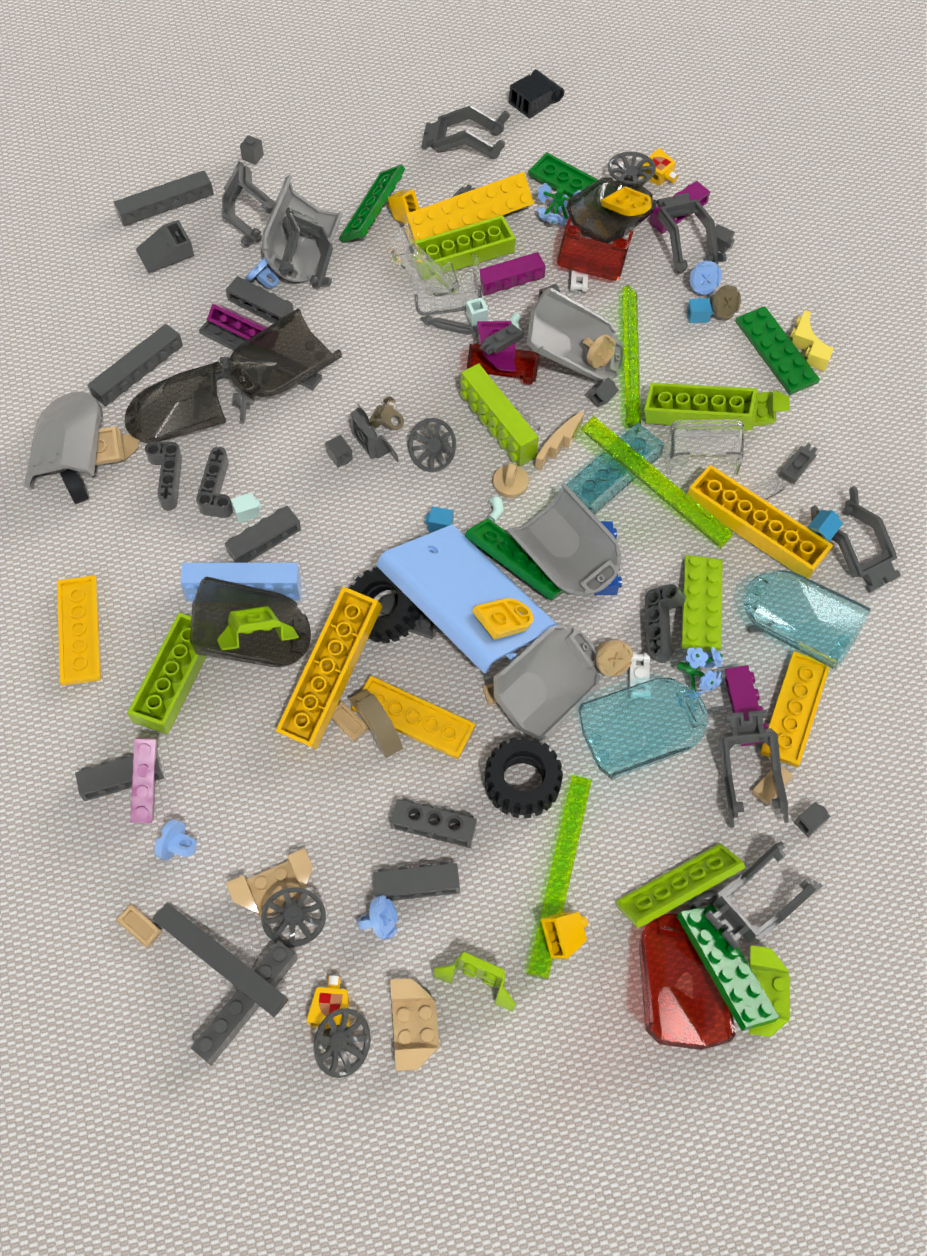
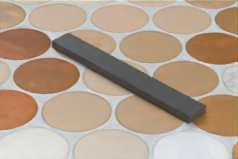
(233, 340)
(221, 960)

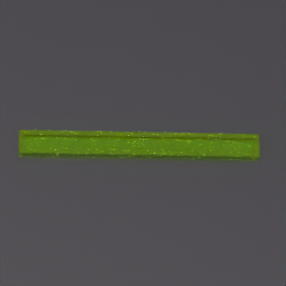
(631, 357)
(657, 482)
(560, 871)

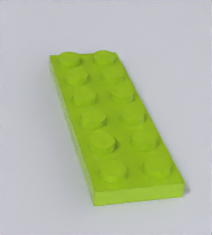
(703, 603)
(679, 885)

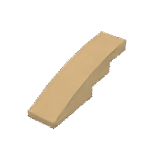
(562, 437)

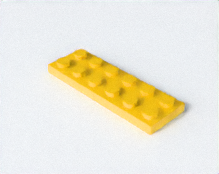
(78, 630)
(796, 707)
(422, 719)

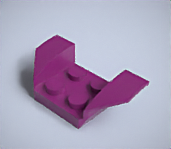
(504, 359)

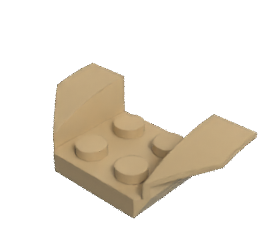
(114, 446)
(255, 891)
(413, 1024)

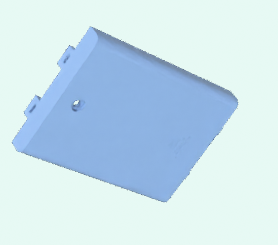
(451, 584)

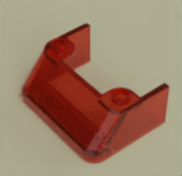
(592, 255)
(525, 363)

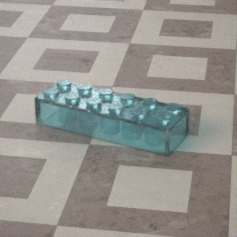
(606, 477)

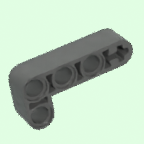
(161, 454)
(214, 481)
(657, 607)

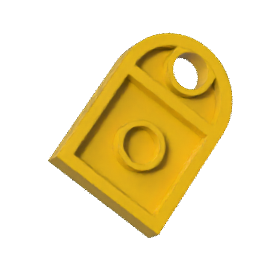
(627, 202)
(503, 618)

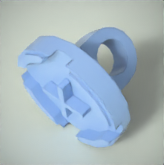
(261, 272)
(705, 277)
(173, 840)
(381, 918)

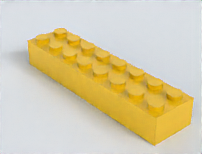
(470, 207)
(760, 522)
(329, 668)

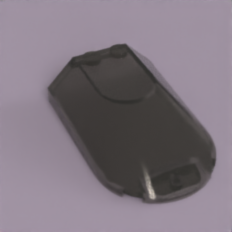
(600, 222)
(279, 357)
(176, 406)
(210, 618)

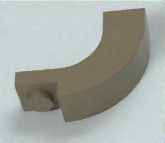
(378, 722)

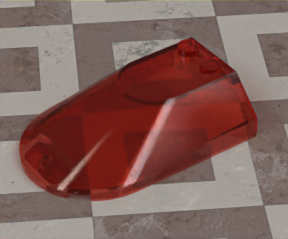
(678, 992)

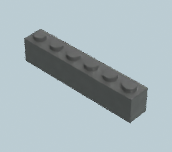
(163, 198)
(135, 365)
(240, 1007)

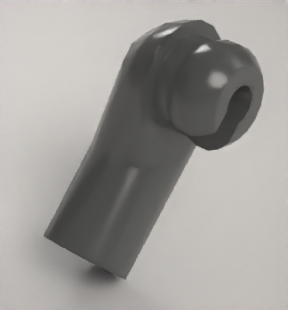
(698, 900)

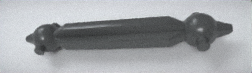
(450, 325)

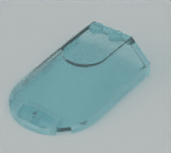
(805, 615)
(642, 725)

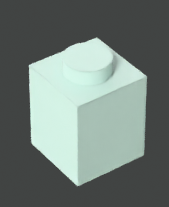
(476, 311)
(246, 507)

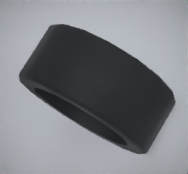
(74, 486)

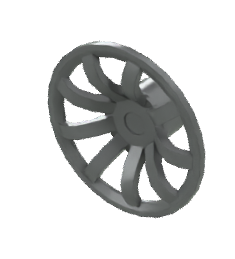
(631, 172)
(435, 445)
(292, 914)
(336, 1042)

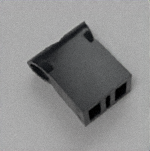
(534, 93)

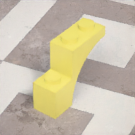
(817, 352)

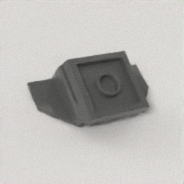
(367, 437)
(424, 626)

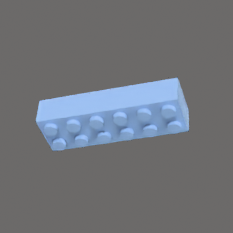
(274, 577)

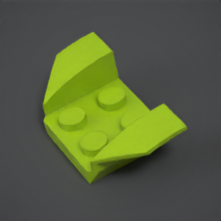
(768, 405)
(250, 620)
(474, 966)
(776, 984)

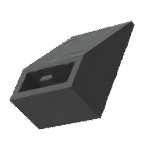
(165, 247)

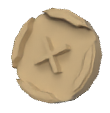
(599, 350)
(510, 481)
(614, 658)

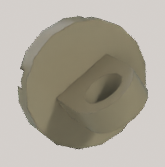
(726, 302)
(384, 413)

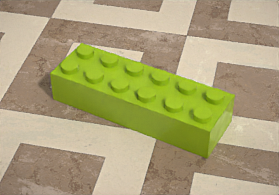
(485, 239)
(700, 402)
(499, 415)
(167, 680)

